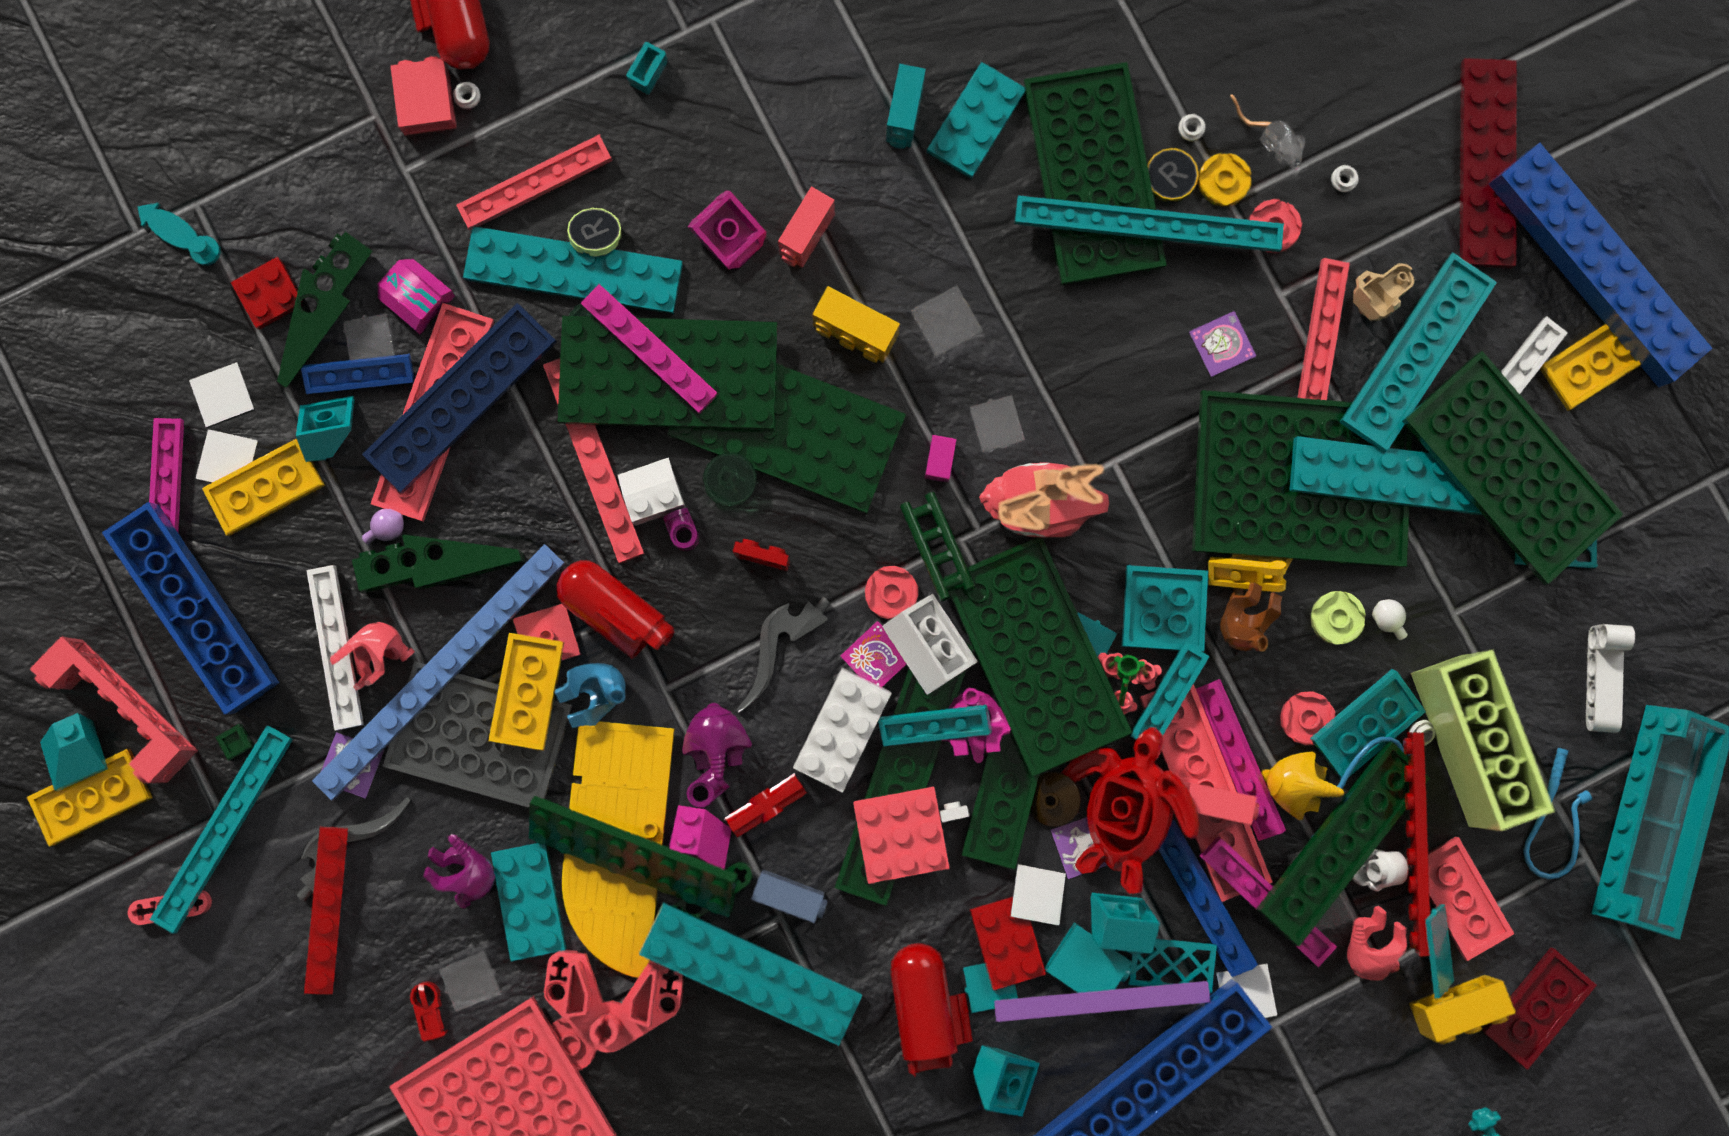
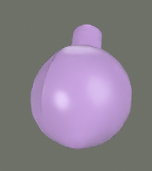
(385, 526)

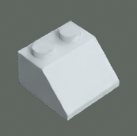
(651, 491)

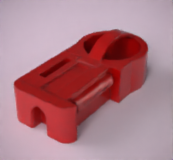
(427, 1016)

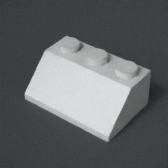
(929, 643)

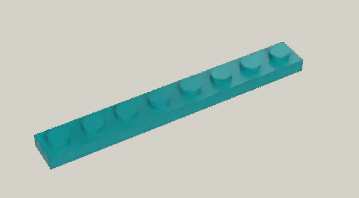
(221, 829)

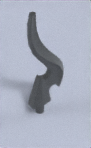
(779, 622)
(355, 833)

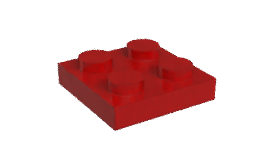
(267, 293)
(751, 551)

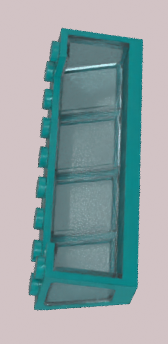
(1662, 820)

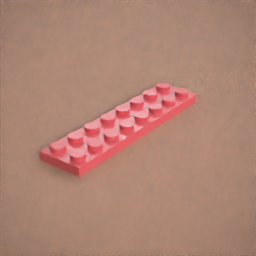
(451, 338)
(1195, 758)

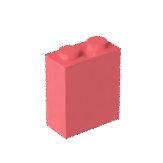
(423, 96)
(806, 227)
(1223, 803)

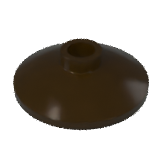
(1066, 797)

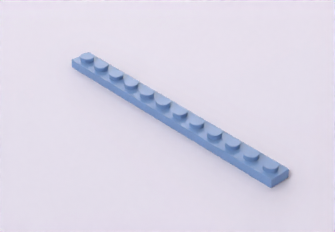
(438, 672)

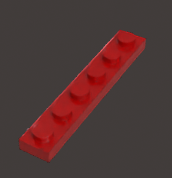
(326, 910)

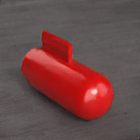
(457, 30)
(612, 608)
(927, 1016)

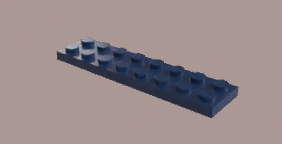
(459, 398)

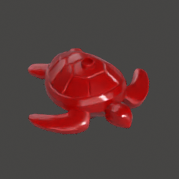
(1131, 808)

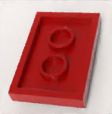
(1006, 944)

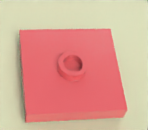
(550, 624)

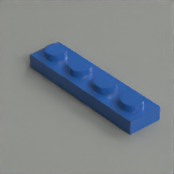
(357, 373)

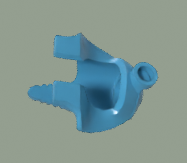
(601, 682)

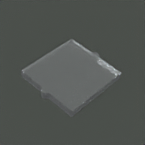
(369, 337)
(997, 423)
(470, 981)

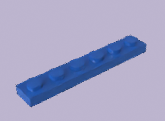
(1206, 903)

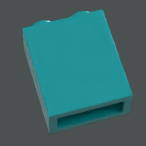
(905, 106)
(1085, 965)

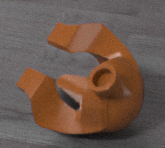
(1247, 631)

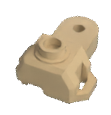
(1381, 293)

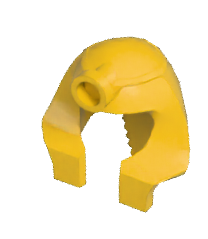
(1298, 782)

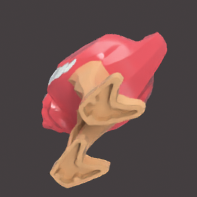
(1045, 498)

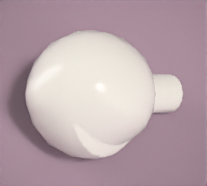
(1390, 617)

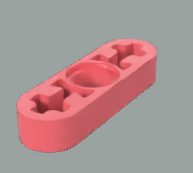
(149, 903)

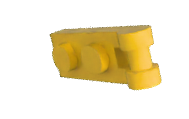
(1240, 573)

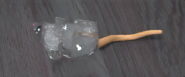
(1278, 137)

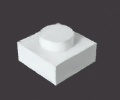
(953, 811)

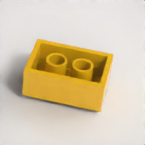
(855, 325)
(1462, 1009)

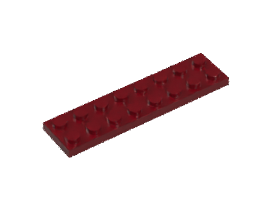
(1485, 152)

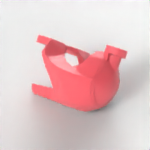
(373, 643)
(1371, 962)

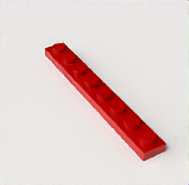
(1417, 830)

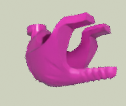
(998, 724)

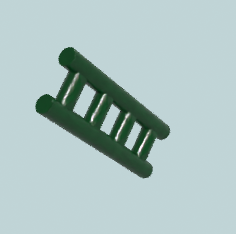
(930, 561)

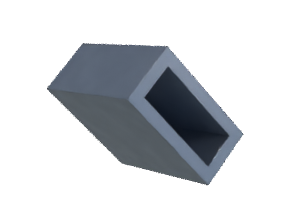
(789, 896)

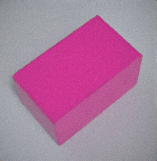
(940, 458)

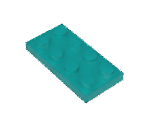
(976, 120)
(1379, 712)
(528, 901)

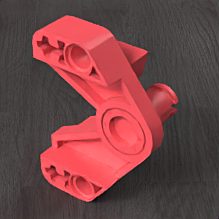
(610, 1023)

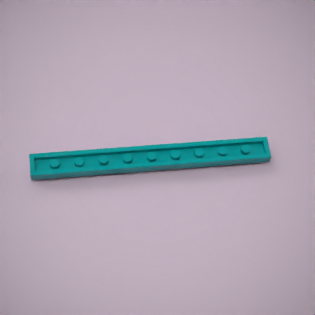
(1149, 224)

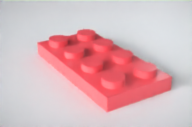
(1470, 908)

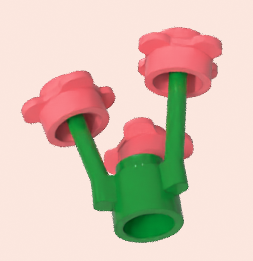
(1129, 669)

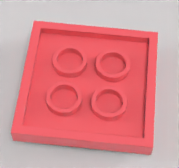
(901, 835)

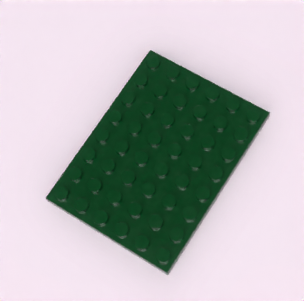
(1246, 492)

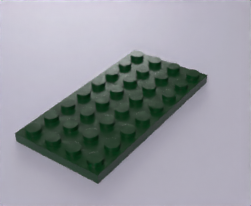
(1093, 154)
(611, 386)
(819, 440)
(1512, 468)
(1038, 657)

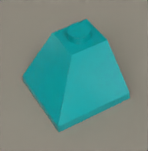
(324, 427)
(72, 751)
(1004, 1080)

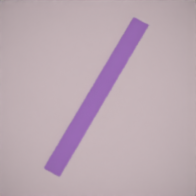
(1102, 1001)

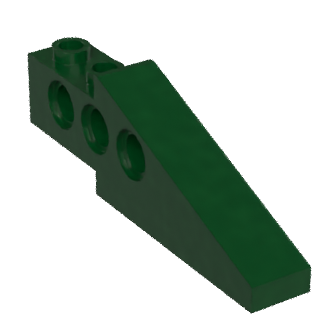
(310, 328)
(458, 562)

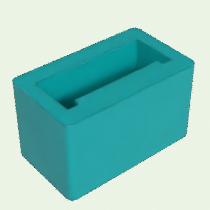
(647, 68)

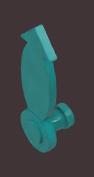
(179, 234)

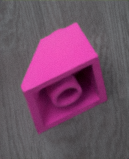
(701, 836)

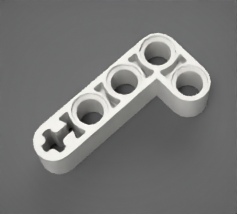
(1605, 676)

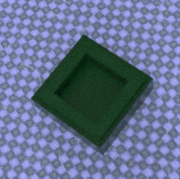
(234, 742)

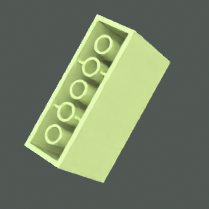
(1482, 741)

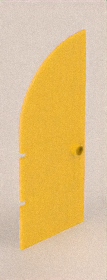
(625, 786)

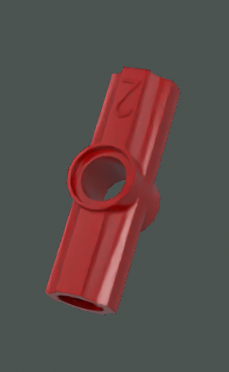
(765, 805)

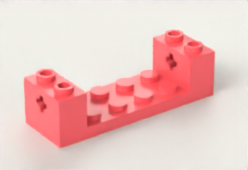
(74, 659)

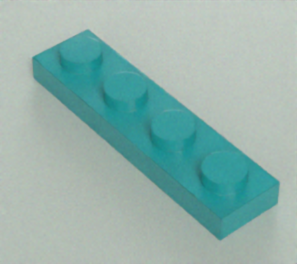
(1171, 690)
(935, 725)

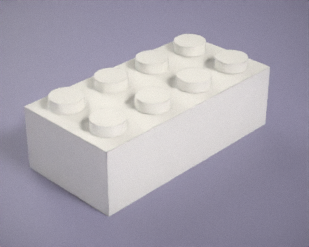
(842, 729)

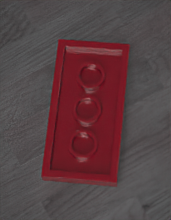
(1541, 1008)

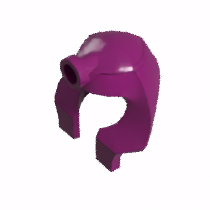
(710, 736)
(471, 882)

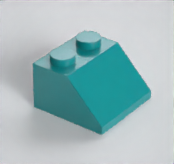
(1123, 923)

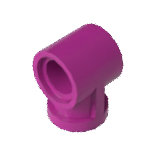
(677, 522)
(714, 787)

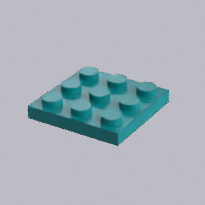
(1164, 608)

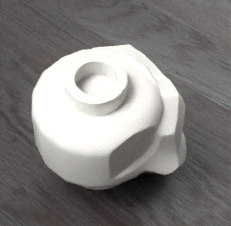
(1382, 870)

